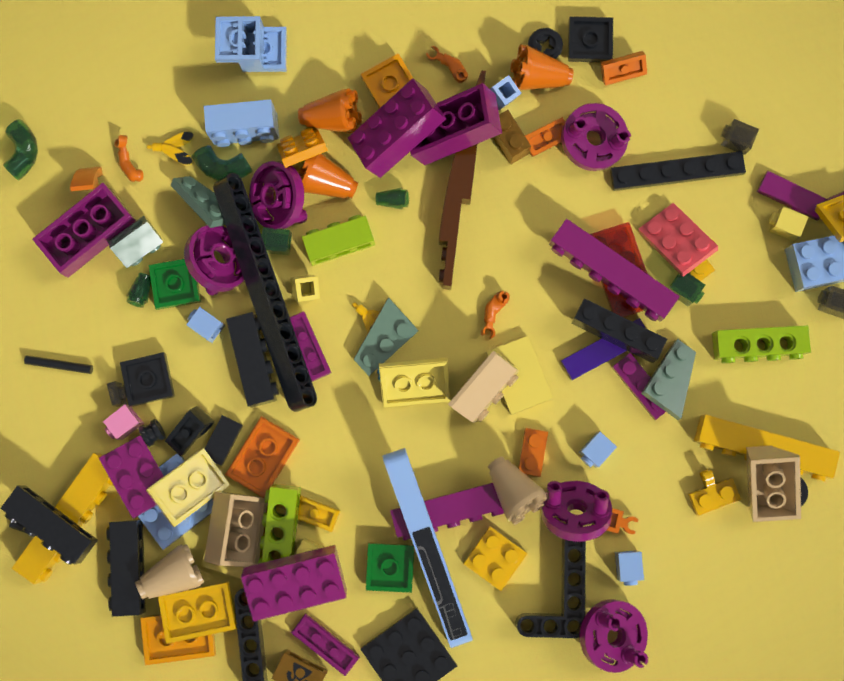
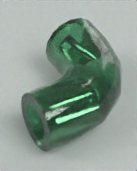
(25, 149)
(217, 168)

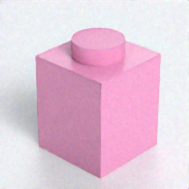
(122, 423)

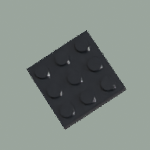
(409, 651)

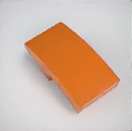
(86, 178)

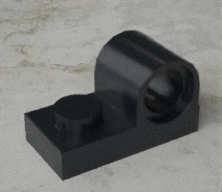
(188, 430)

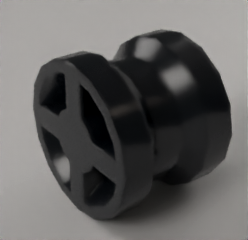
(152, 432)

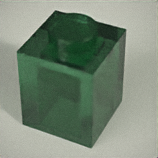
(277, 240)
(687, 288)

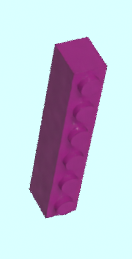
(613, 270)
(453, 508)

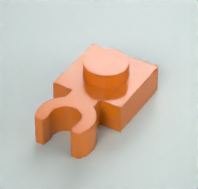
(617, 522)

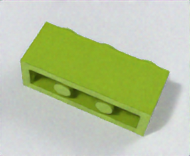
(338, 239)

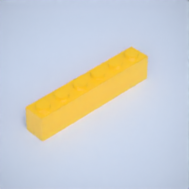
(735, 437)
(77, 504)

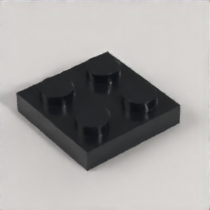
(590, 39)
(147, 379)

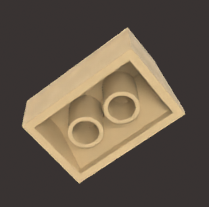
(484, 387)
(773, 484)
(235, 530)

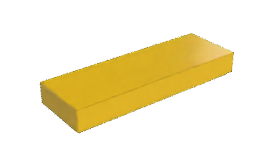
(315, 513)

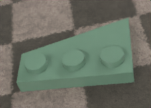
(199, 199)
(385, 337)
(671, 380)

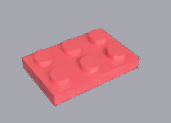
(678, 239)

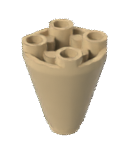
(515, 490)
(170, 575)

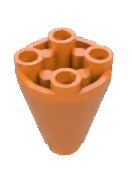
(538, 70)
(333, 112)
(326, 178)

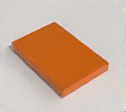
(262, 457)

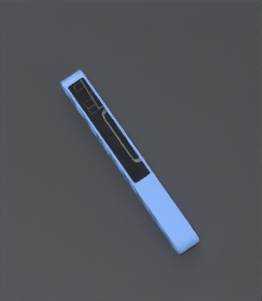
(427, 547)

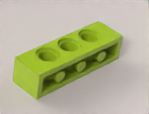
(796, 337)
(290, 498)

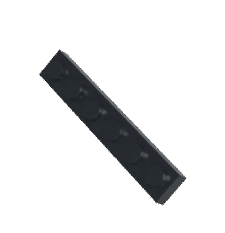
(677, 171)

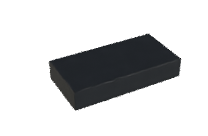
(223, 439)

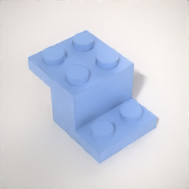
(250, 44)

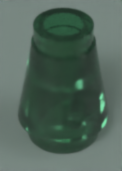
(393, 198)
(139, 291)

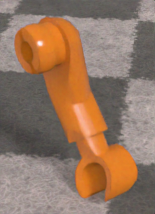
(454, 65)
(124, 160)
(492, 309)

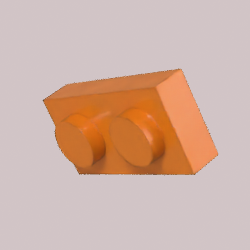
(624, 68)
(545, 137)
(533, 452)

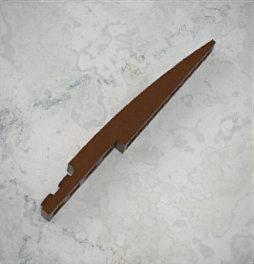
(458, 192)

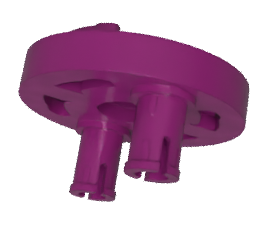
(612, 142)
(289, 196)
(204, 267)
(576, 496)
(629, 645)

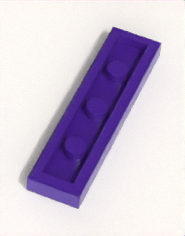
(592, 356)

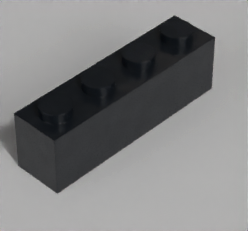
(619, 331)
(251, 360)
(48, 524)
(127, 567)

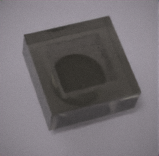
(117, 394)

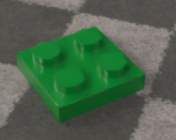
(173, 285)
(390, 567)

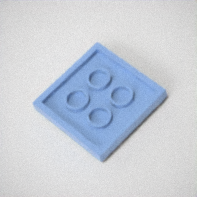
(158, 524)

